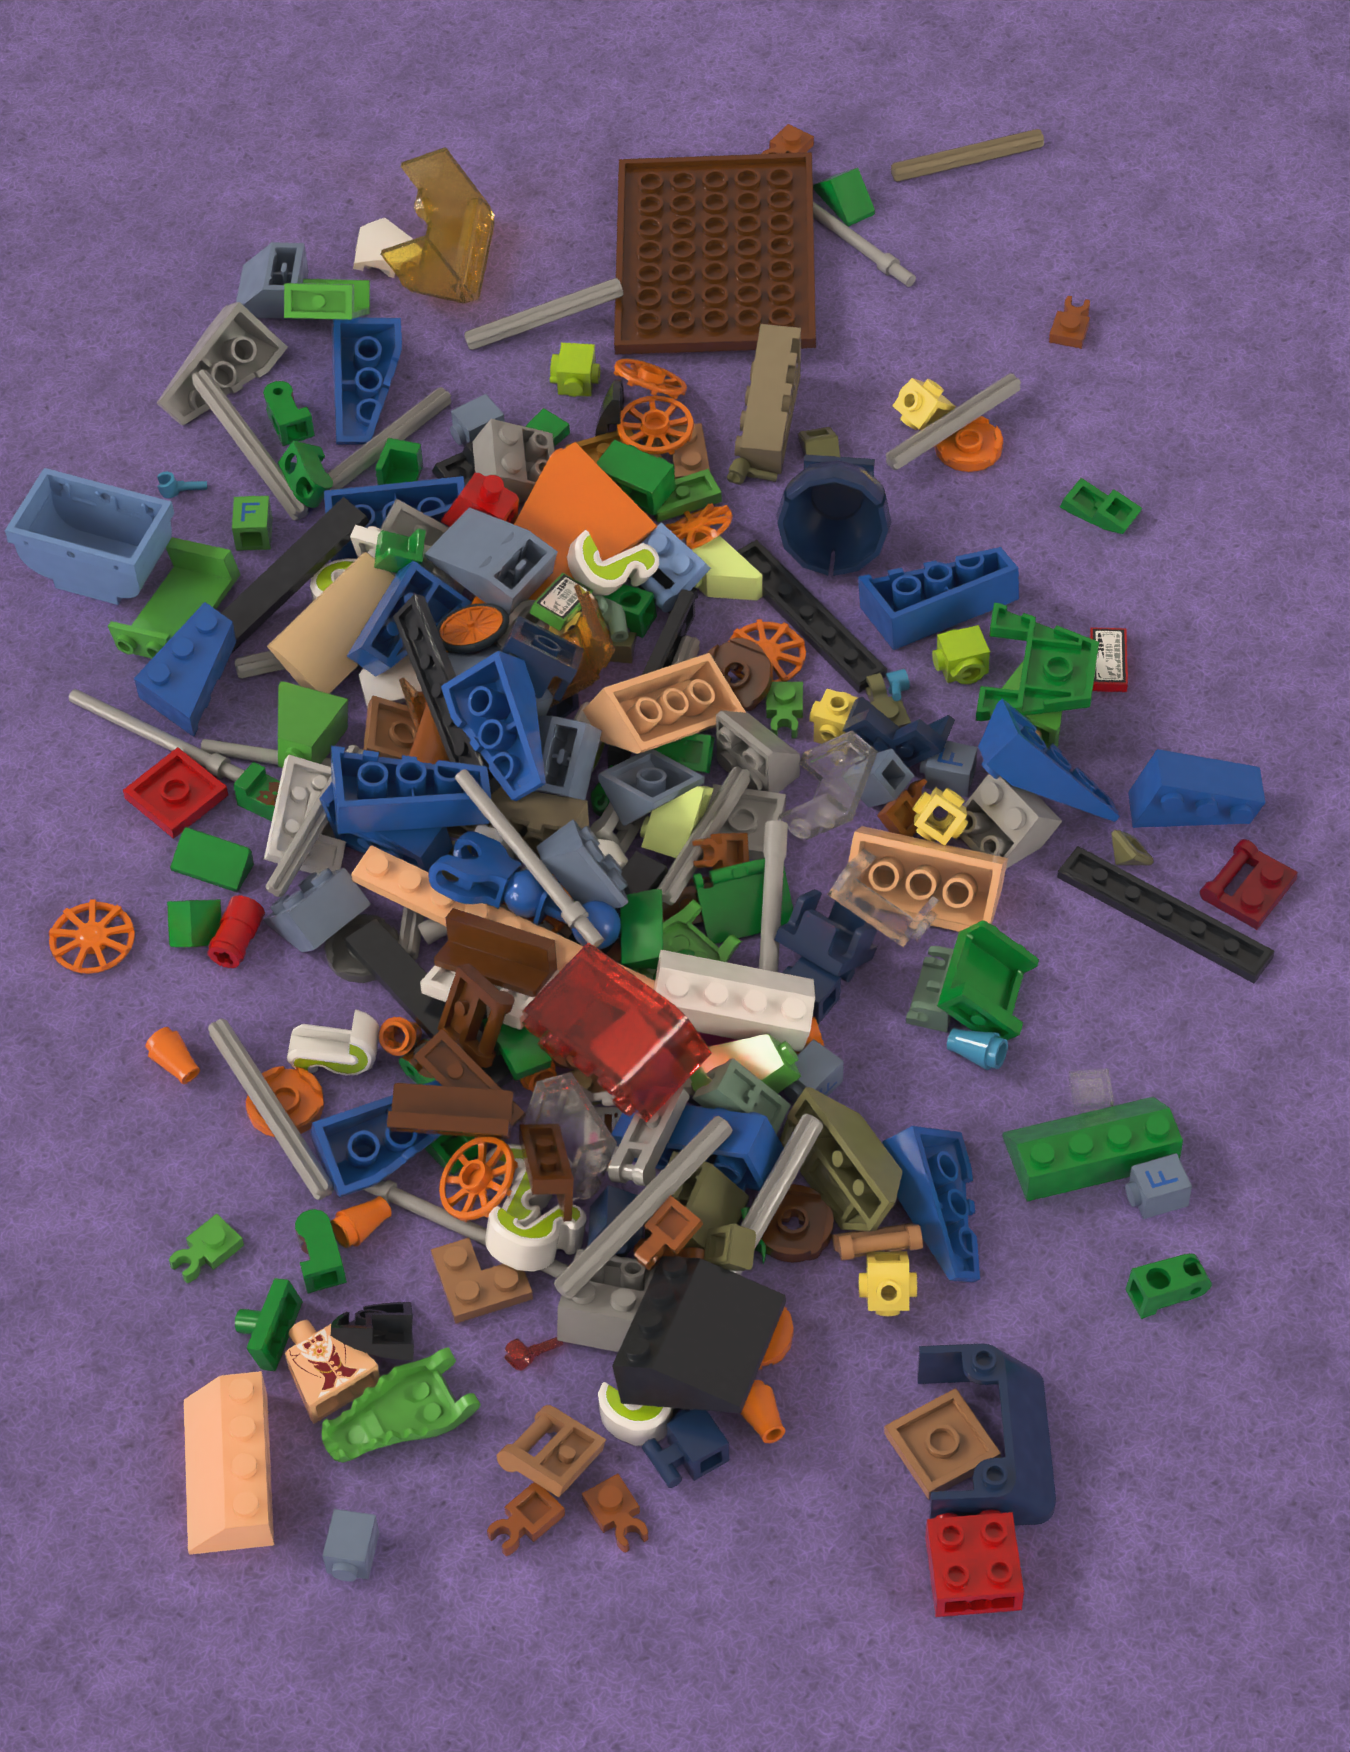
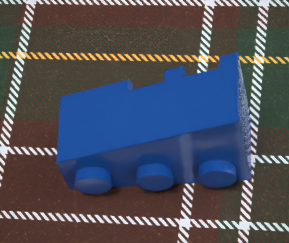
(380, 642)
(187, 668)
(1195, 792)
(416, 846)

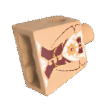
(327, 1370)

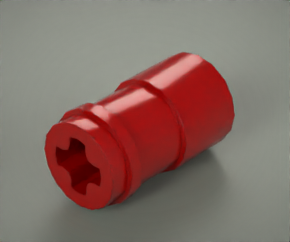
(235, 931)

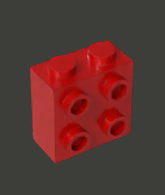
(974, 1563)

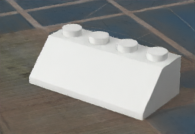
(737, 998)

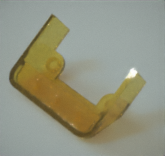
(458, 236)

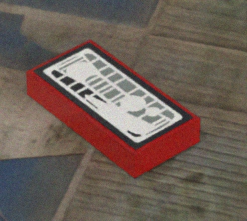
(1111, 663)

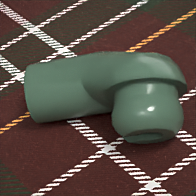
(614, 617)

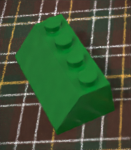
(1091, 1147)

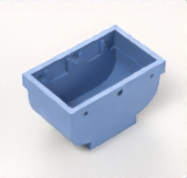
(90, 535)

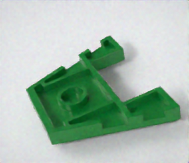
(1055, 669)

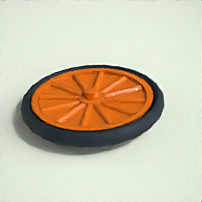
(473, 627)

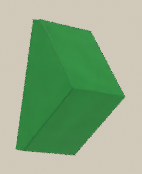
(846, 196)

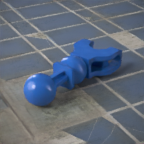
(498, 879)

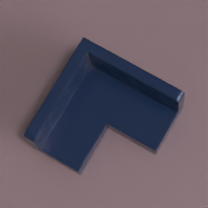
(911, 743)

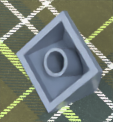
(645, 784)

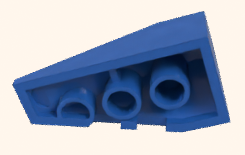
(363, 368)
(1024, 761)
(935, 1195)

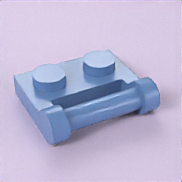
(677, 563)

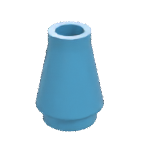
(979, 1047)

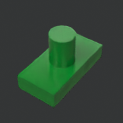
(692, 752)
(271, 1325)

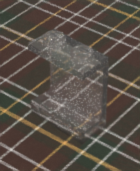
(842, 773)
(876, 909)
(584, 1133)

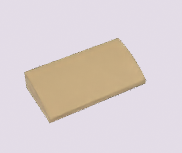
(320, 638)

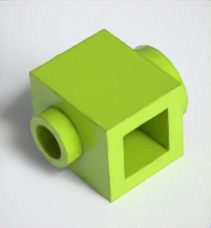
(575, 369)
(962, 655)

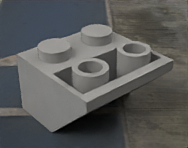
(513, 454)
(752, 746)
(1007, 820)
(605, 1305)

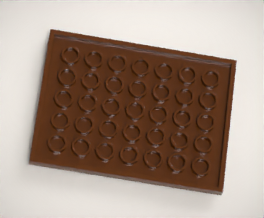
(713, 251)

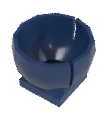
(836, 509)

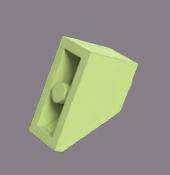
(729, 574)
(674, 822)

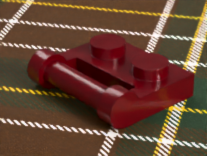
(1257, 893)

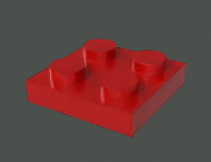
(175, 792)

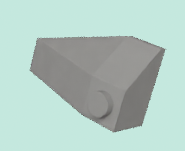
(232, 351)

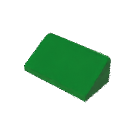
(212, 859)
(642, 929)

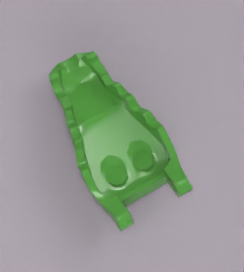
(682, 934)
(402, 1407)

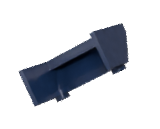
(1025, 1476)

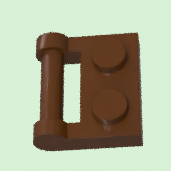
(465, 1011)

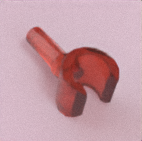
(521, 1356)

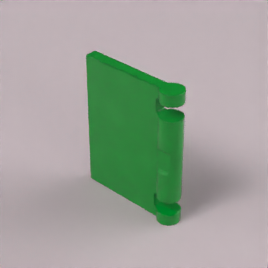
(736, 900)

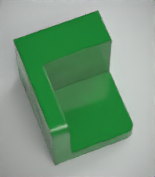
(399, 462)
(397, 550)
(193, 922)

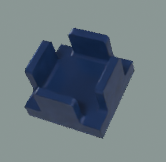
(544, 656)
(831, 942)

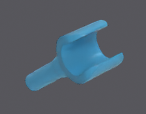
(170, 487)
(898, 682)

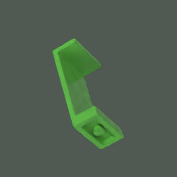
(327, 299)
(198, 576)

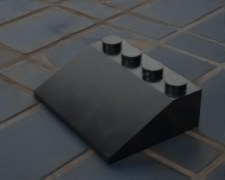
(696, 1338)

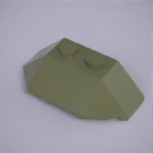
(847, 1163)

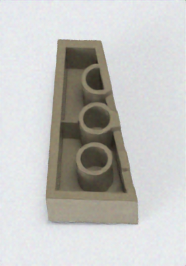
(770, 398)
(534, 816)

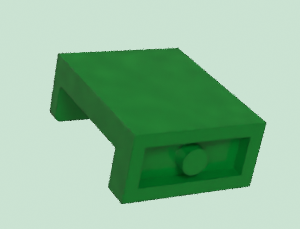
(986, 980)

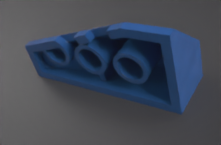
(500, 717)
(360, 1148)

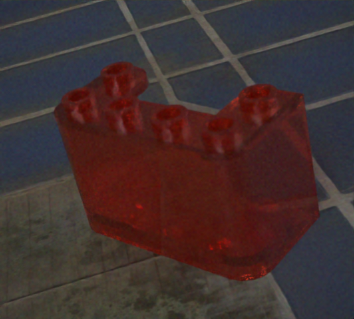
(617, 1031)

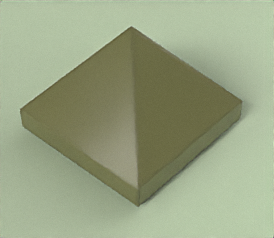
(1129, 850)

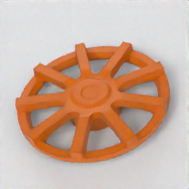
(650, 377)
(656, 425)
(696, 526)
(772, 649)
(91, 936)
(477, 1178)

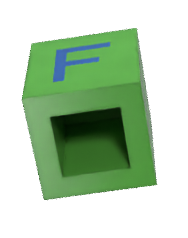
(252, 523)

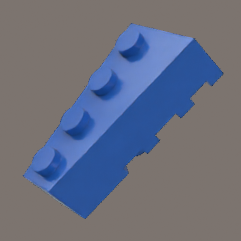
(427, 496)

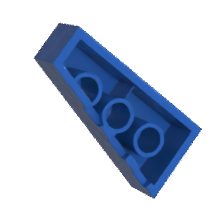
(938, 596)
(401, 794)
(743, 1157)

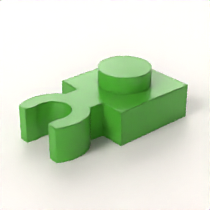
(785, 706)
(208, 1244)

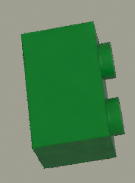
(639, 475)

